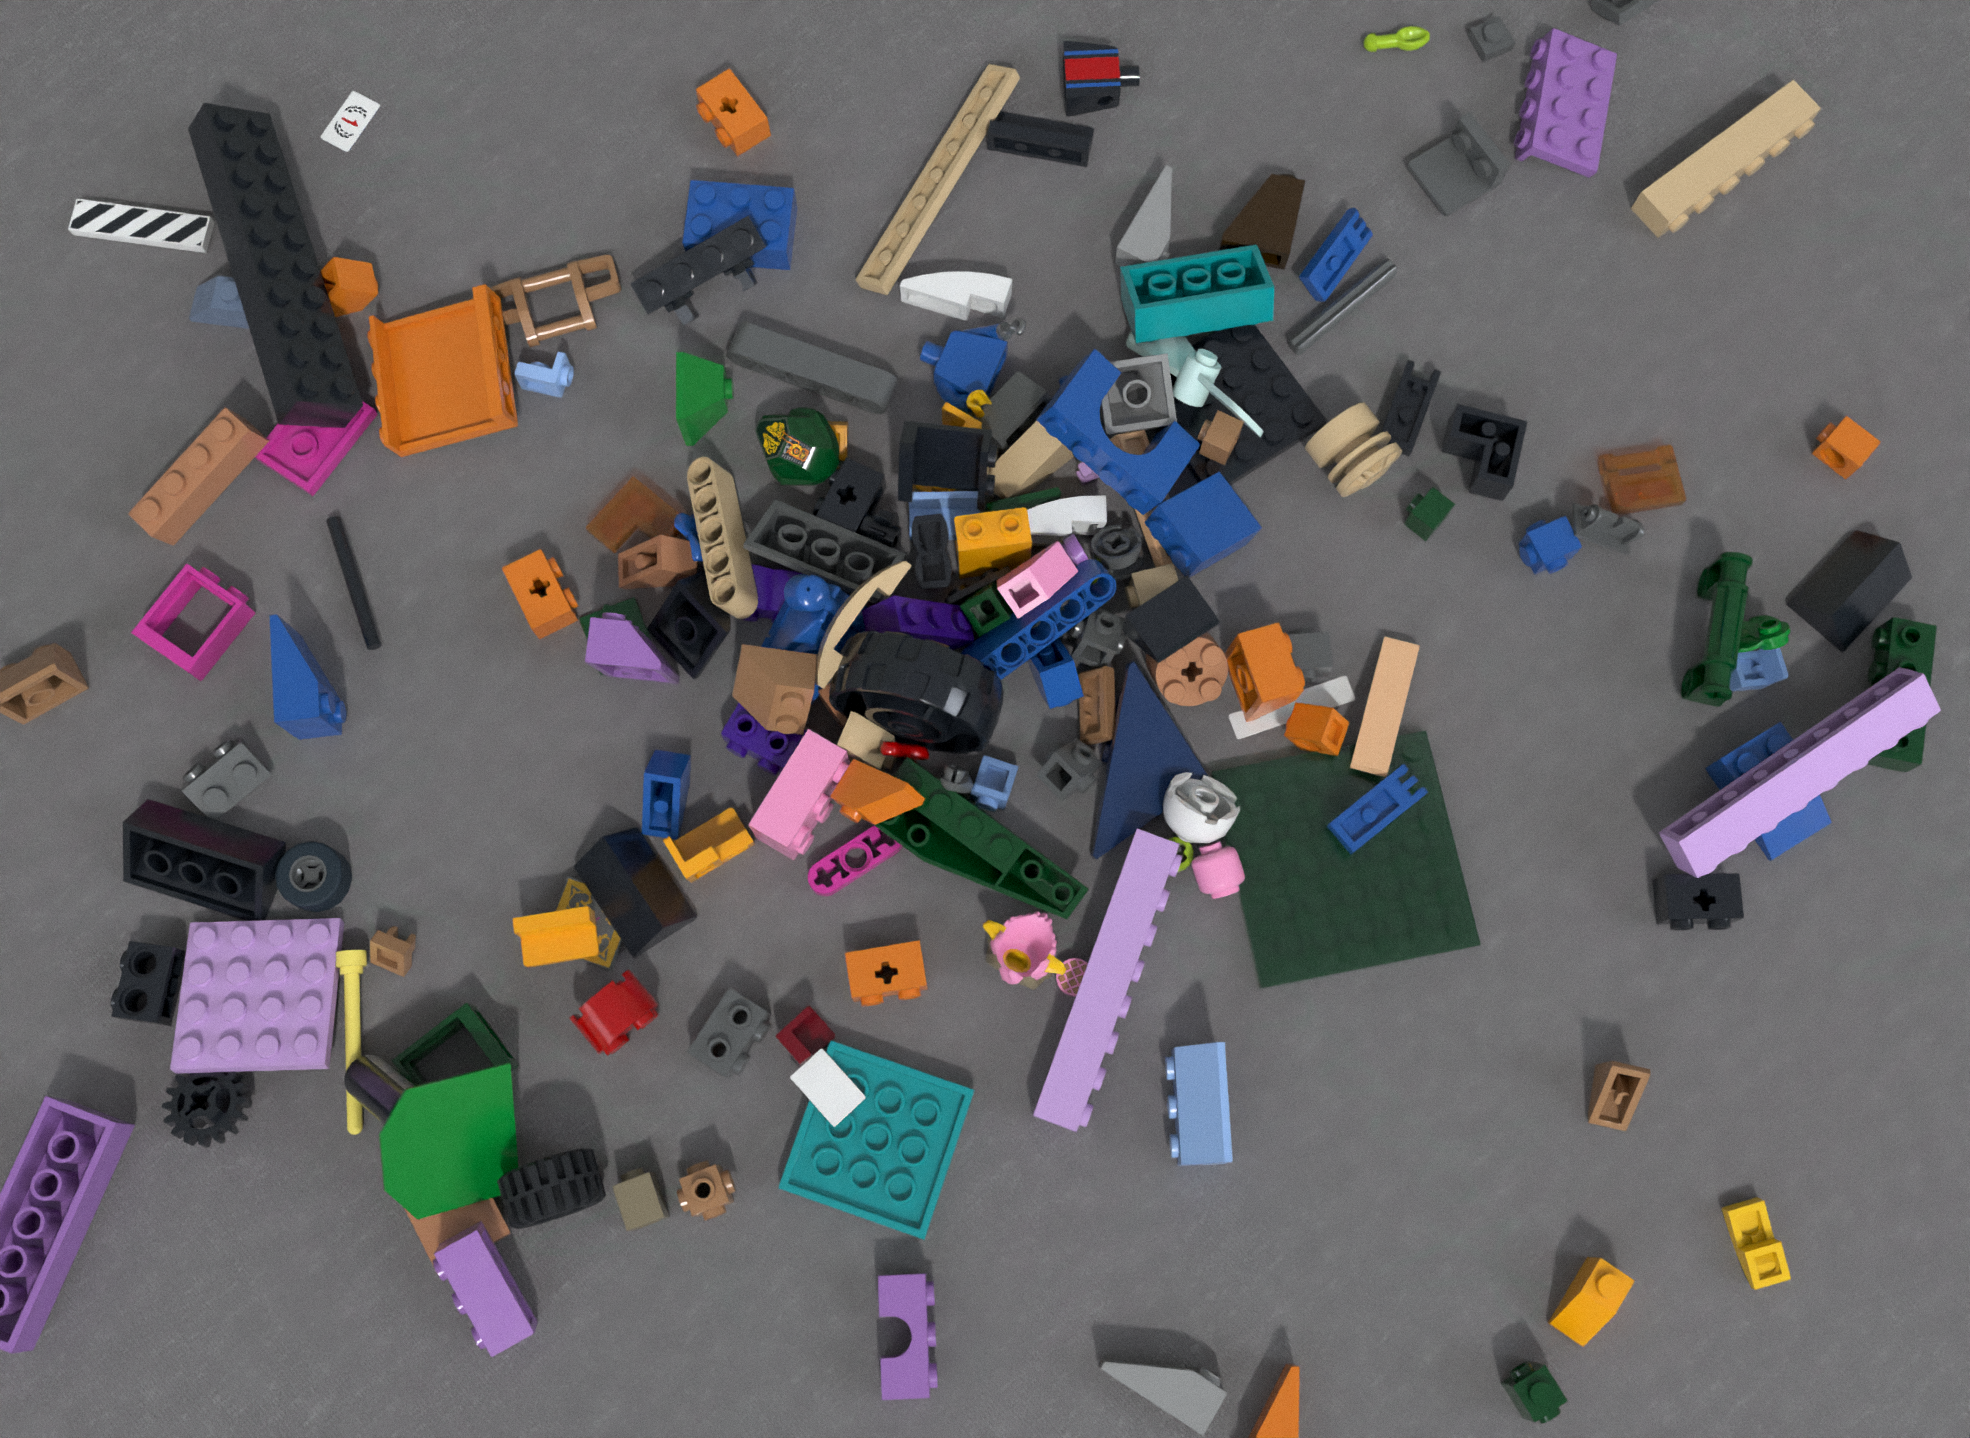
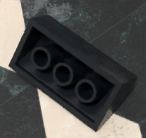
(201, 860)

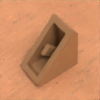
(1616, 1093)

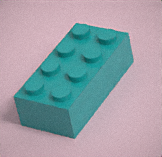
(1197, 293)

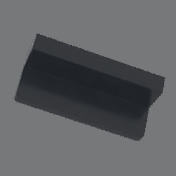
(1040, 139)

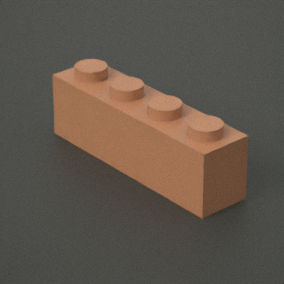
(198, 477)

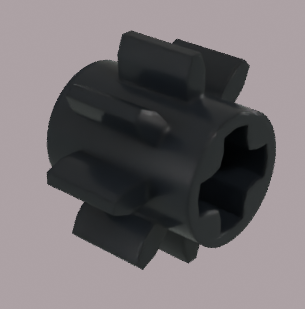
(881, 528)

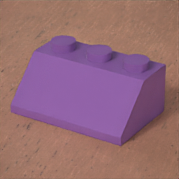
(625, 652)

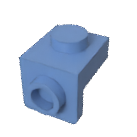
(1758, 670)
(993, 784)

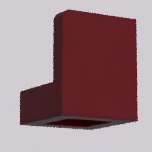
(805, 1035)

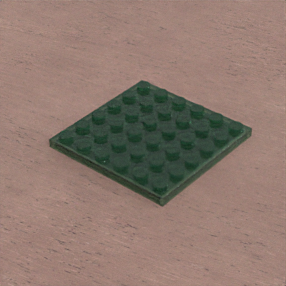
(1331, 912)

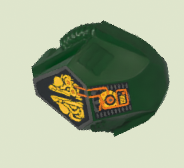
(798, 446)

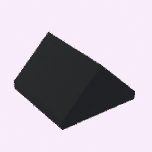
(1170, 620)

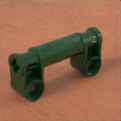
(1725, 586)

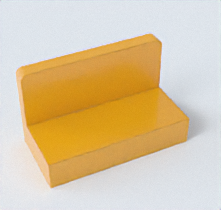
(557, 936)

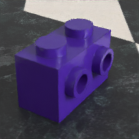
(748, 737)

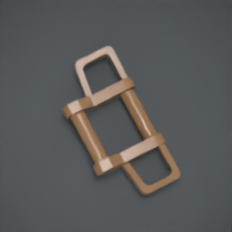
(584, 296)

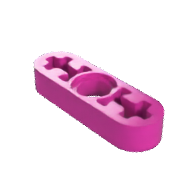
(854, 873)

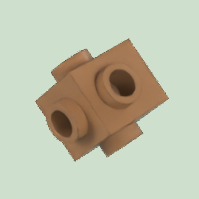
(720, 1194)

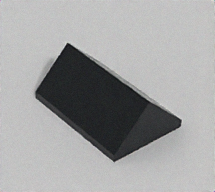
(1852, 587)
(634, 890)

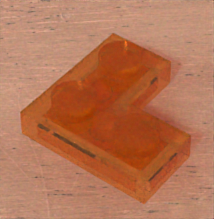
(631, 510)

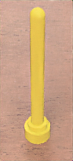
(351, 966)

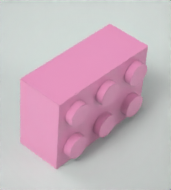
(800, 796)

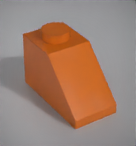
(349, 285)
(873, 794)

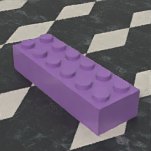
(49, 1210)

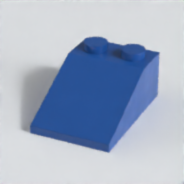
(301, 691)
(1798, 824)

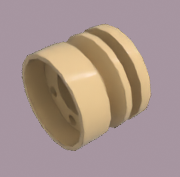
(1357, 456)

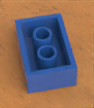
(721, 204)

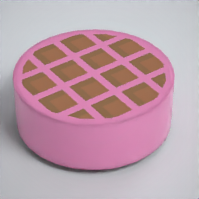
(1071, 980)

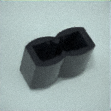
(933, 562)

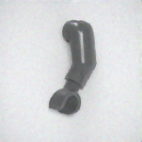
(956, 779)

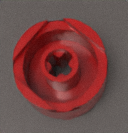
(614, 1013)

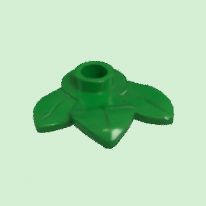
(1763, 633)

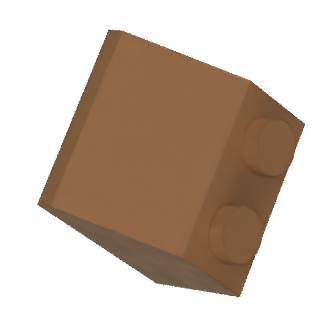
(39, 683)
(776, 687)

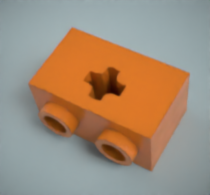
(732, 112)
(530, 576)
(867, 963)

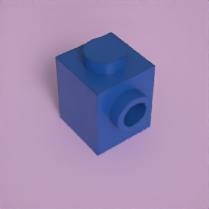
(1549, 545)

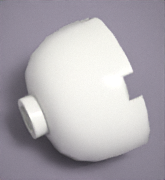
(1199, 809)

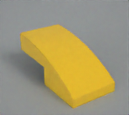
(1755, 1244)

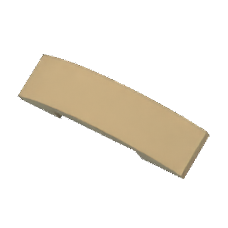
(884, 582)

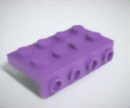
(1566, 102)

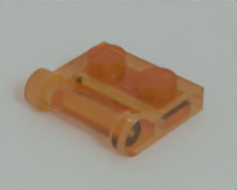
(1646, 489)

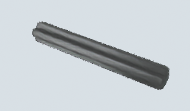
(1342, 307)

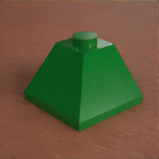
(700, 395)

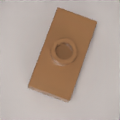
(1097, 705)

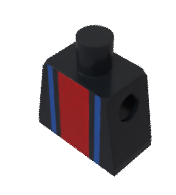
(1094, 77)

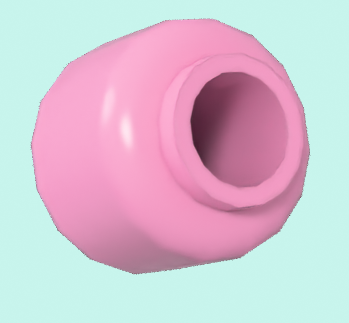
(1218, 870)

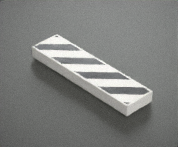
(141, 225)

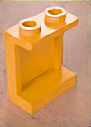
(992, 541)

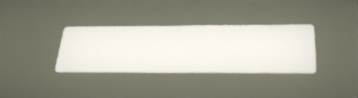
(1325, 694)

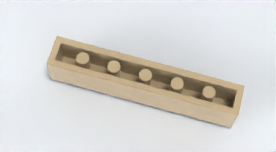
(1725, 159)

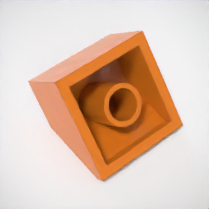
(1263, 671)

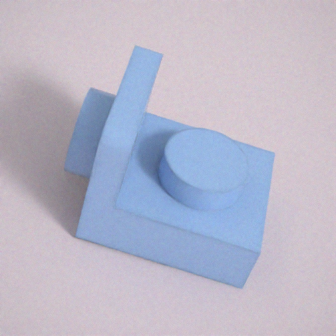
(543, 379)

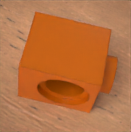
(1845, 446)
(1316, 728)

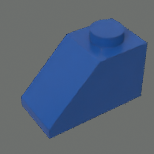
(1056, 675)
(665, 793)

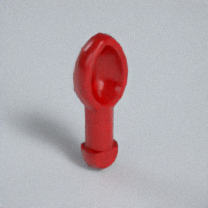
(904, 750)

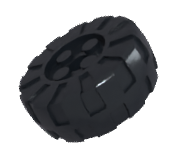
(918, 691)

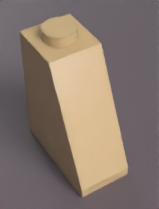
(1028, 462)

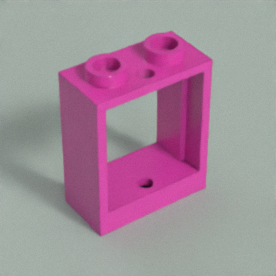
(174, 601)

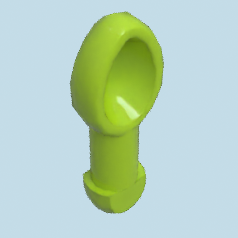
(1406, 39)

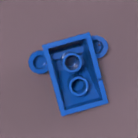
(806, 616)

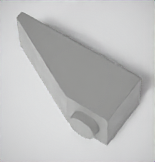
(1150, 230)
(1177, 1390)

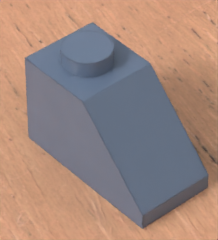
(218, 304)

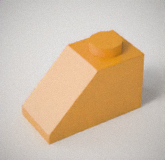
(1590, 1300)

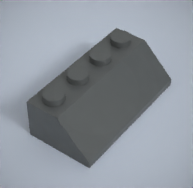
(820, 548)

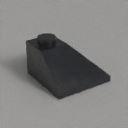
(690, 624)

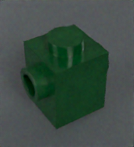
(1534, 1392)

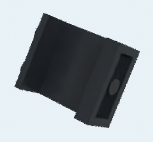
(946, 459)

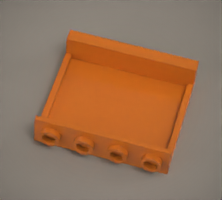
(443, 375)

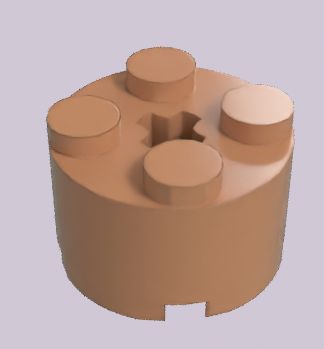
(1192, 673)

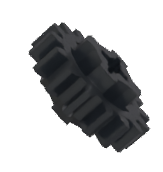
(190, 1112)

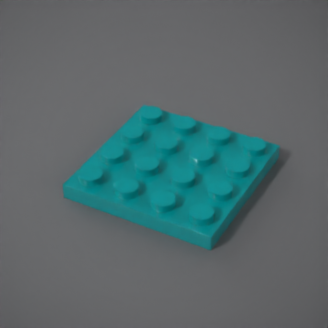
(888, 1151)

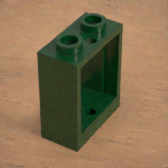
(465, 1016)

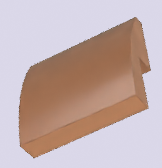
(445, 1225)

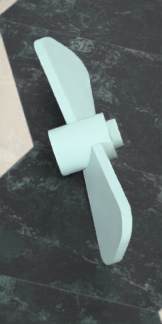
(1194, 373)

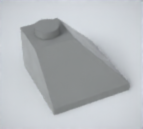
(1140, 396)

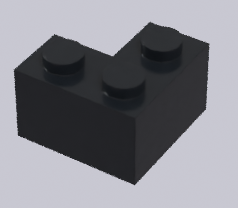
(1492, 442)

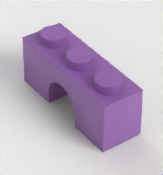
(910, 1372)

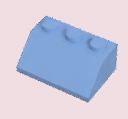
(1199, 1105)

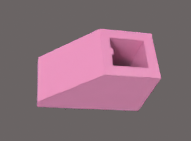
(1036, 579)

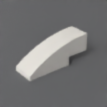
(958, 293)
(1066, 517)

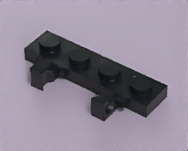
(724, 252)

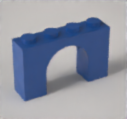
(1076, 423)

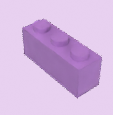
(484, 1289)

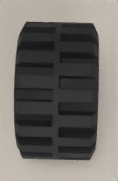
(551, 1188)

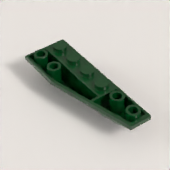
(976, 846)

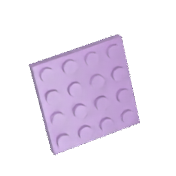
(258, 996)

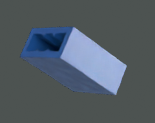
(1202, 525)

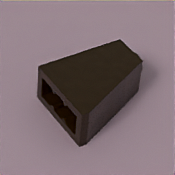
(1268, 220)

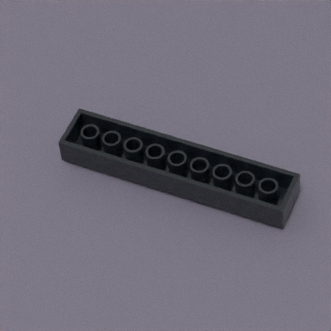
(274, 268)

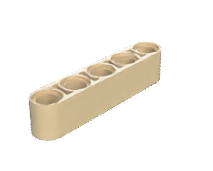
(722, 538)

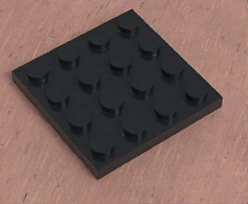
(1263, 389)

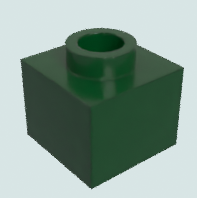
(1428, 513)
(983, 619)

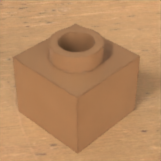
(1219, 437)

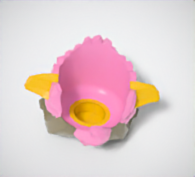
(1023, 949)

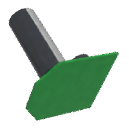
(440, 1138)

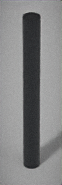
(353, 583)

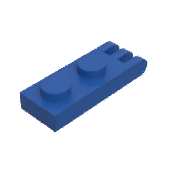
(1336, 255)
(1375, 810)

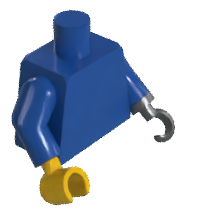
(970, 364)

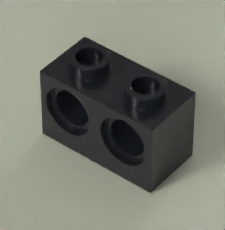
(160, 985)

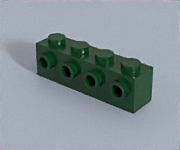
(1911, 647)

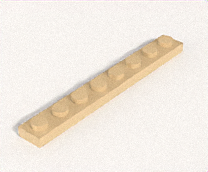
(937, 179)

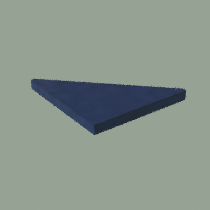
(1140, 763)

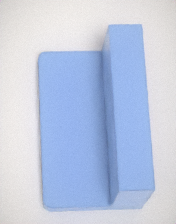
(946, 503)

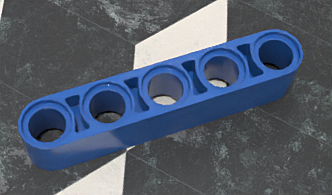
(1054, 620)

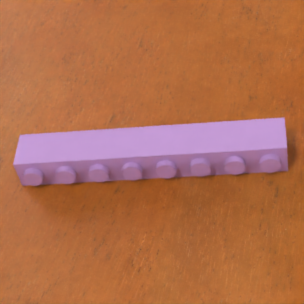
(1800, 772)
(1106, 981)

